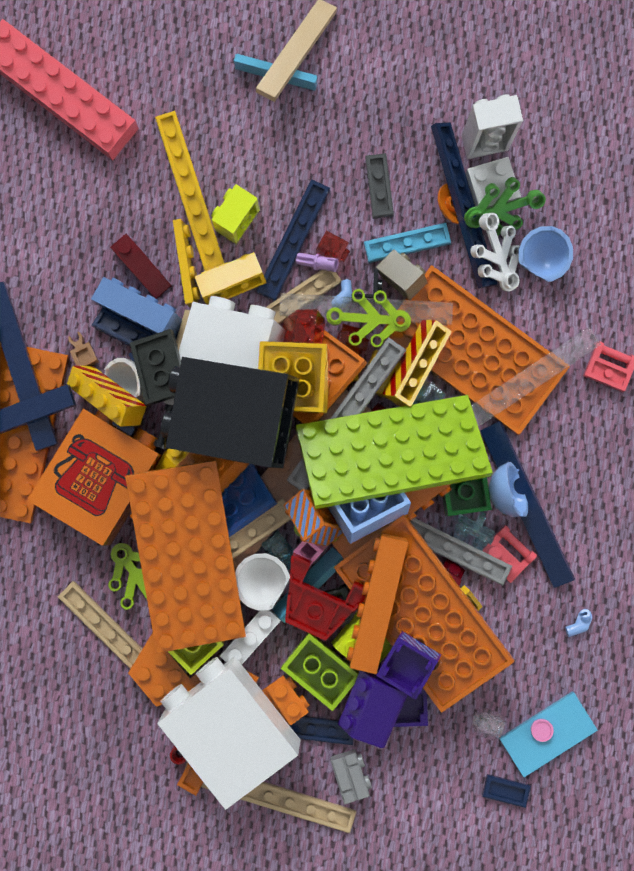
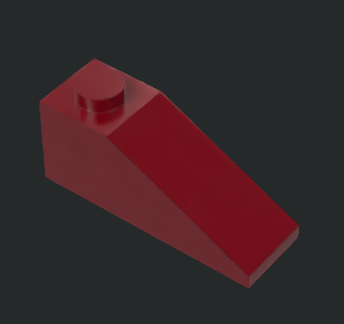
(140, 266)

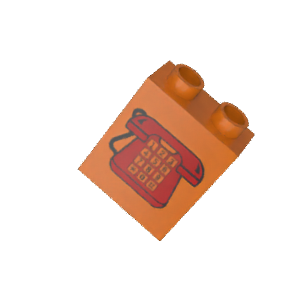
(88, 473)

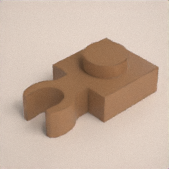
(83, 353)

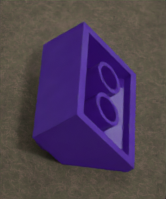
(371, 709)

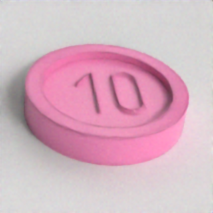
(542, 730)

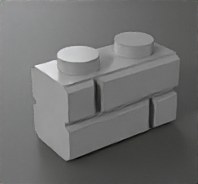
(350, 776)

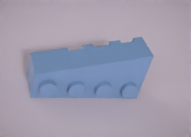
(136, 308)

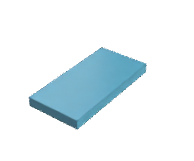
(570, 727)

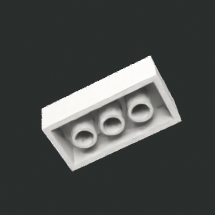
(491, 126)

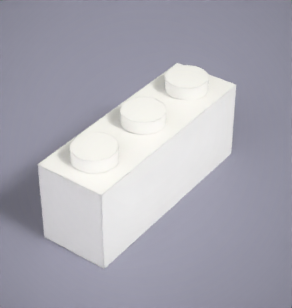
(255, 632)

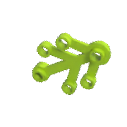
(372, 318)
(135, 574)

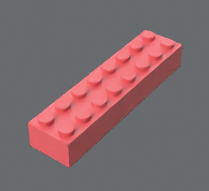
(63, 93)

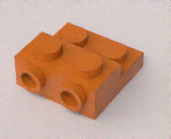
(286, 700)

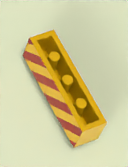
(416, 363)
(106, 395)

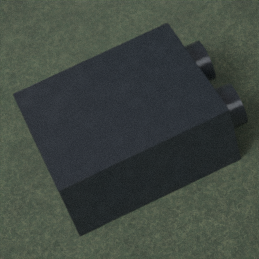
(230, 412)

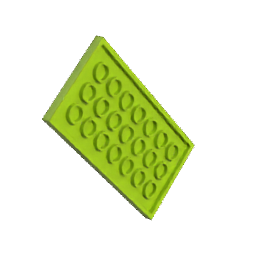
(392, 451)

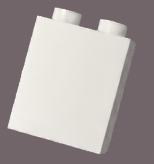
(228, 336)
(228, 730)

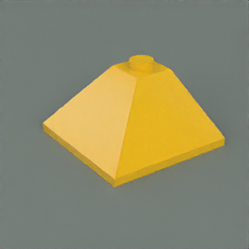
(302, 361)

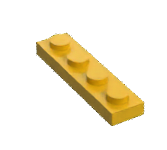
(185, 253)

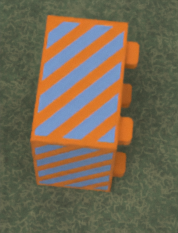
(313, 524)

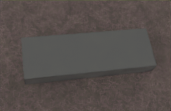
(379, 186)

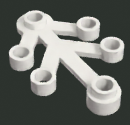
(507, 277)

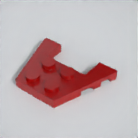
(313, 608)

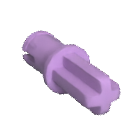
(317, 261)

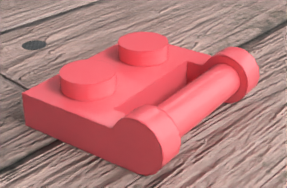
(607, 372)
(500, 552)

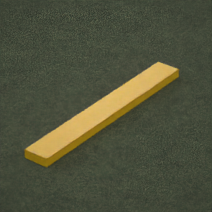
(189, 190)

